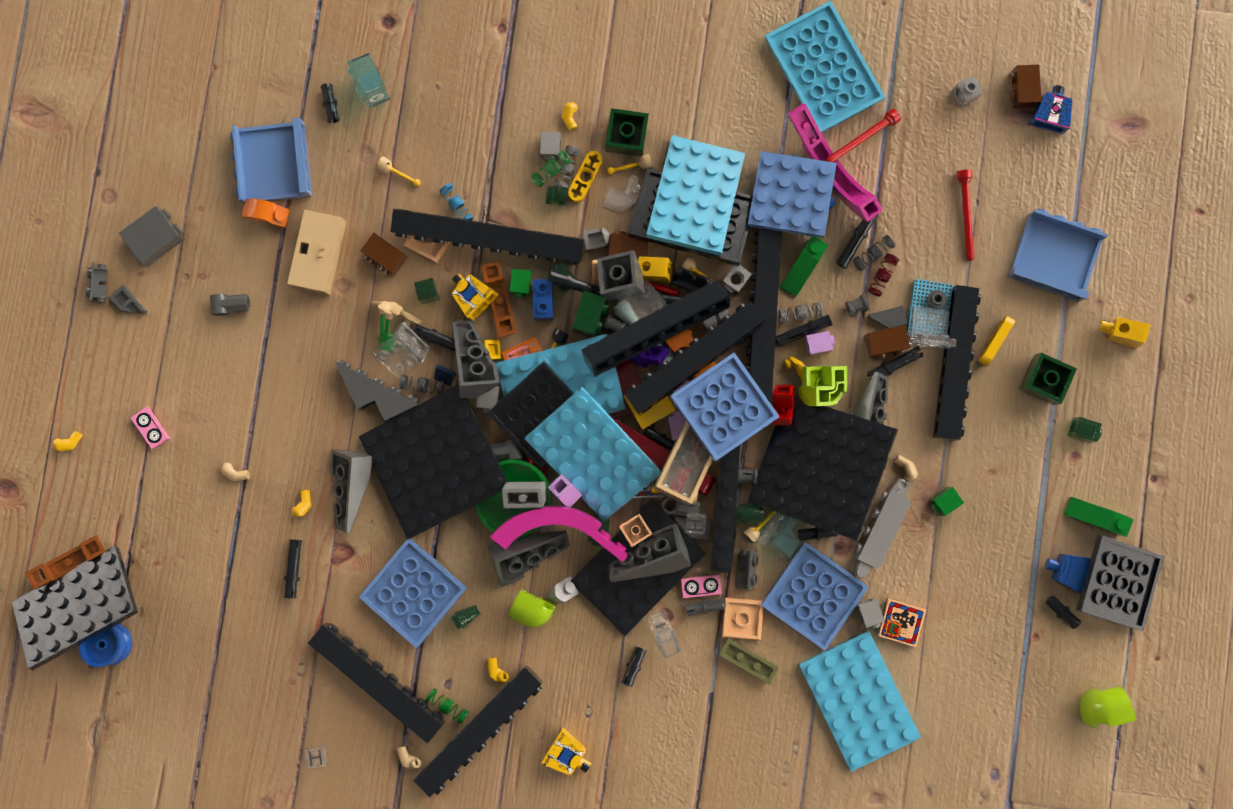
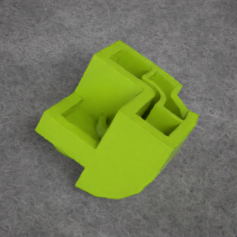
(823, 385)
(531, 610)
(1106, 707)

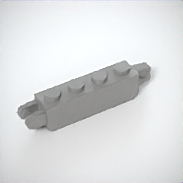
(882, 529)

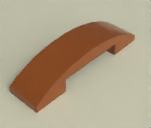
(501, 305)
(61, 565)

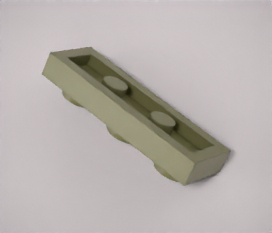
(748, 661)

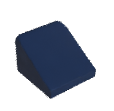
(444, 374)

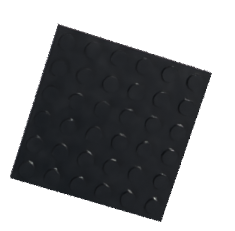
(434, 462)
(824, 468)

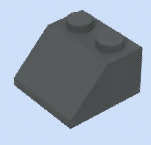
(620, 276)

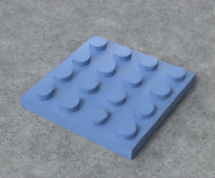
(792, 194)
(724, 406)
(413, 592)
(814, 595)

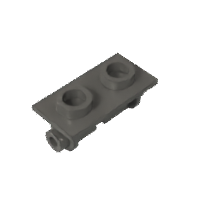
(97, 275)
(747, 577)

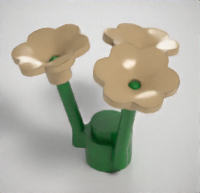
(387, 310)

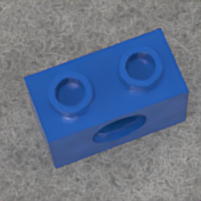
(543, 300)

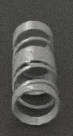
(569, 168)
(800, 312)

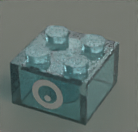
(367, 81)

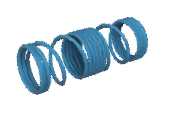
(456, 202)

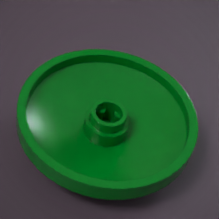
(492, 510)

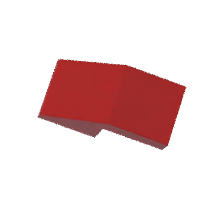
(783, 404)

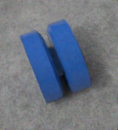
(108, 647)

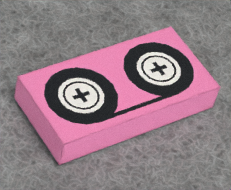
(150, 428)
(701, 586)

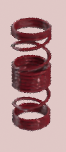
(883, 275)

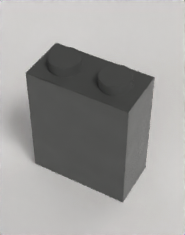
(152, 235)

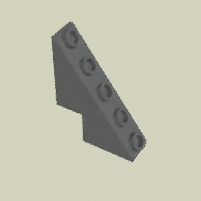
(368, 391)

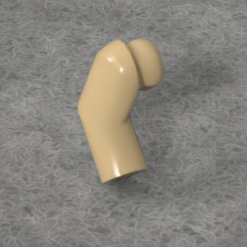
(228, 471)
(911, 472)
(408, 760)

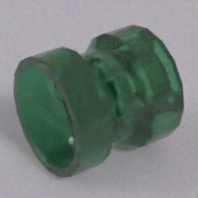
(561, 196)

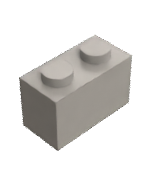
(524, 494)

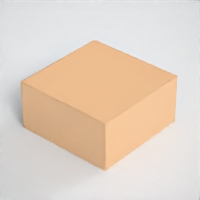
(635, 530)

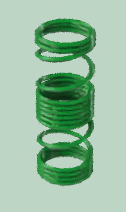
(551, 168)
(445, 707)

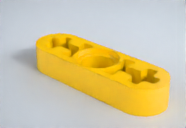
(587, 162)
(996, 341)

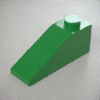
(804, 266)
(1099, 517)

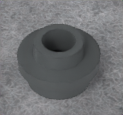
(931, 301)

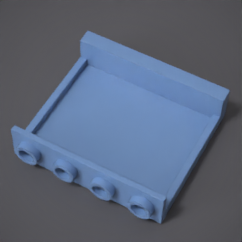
(271, 161)
(1056, 254)

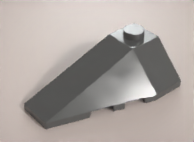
(474, 365)
(873, 400)
(351, 477)
(524, 554)
(657, 556)

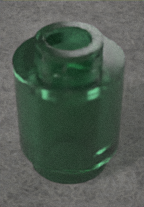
(749, 514)

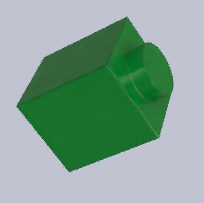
(520, 283)
(946, 501)

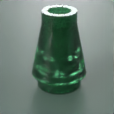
(465, 616)

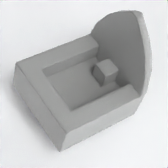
(596, 239)
(562, 591)

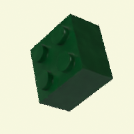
(626, 132)
(589, 315)
(1048, 379)

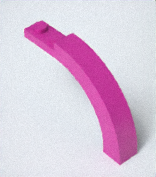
(844, 186)
(559, 515)

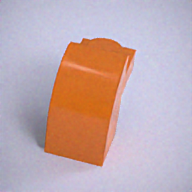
(265, 211)

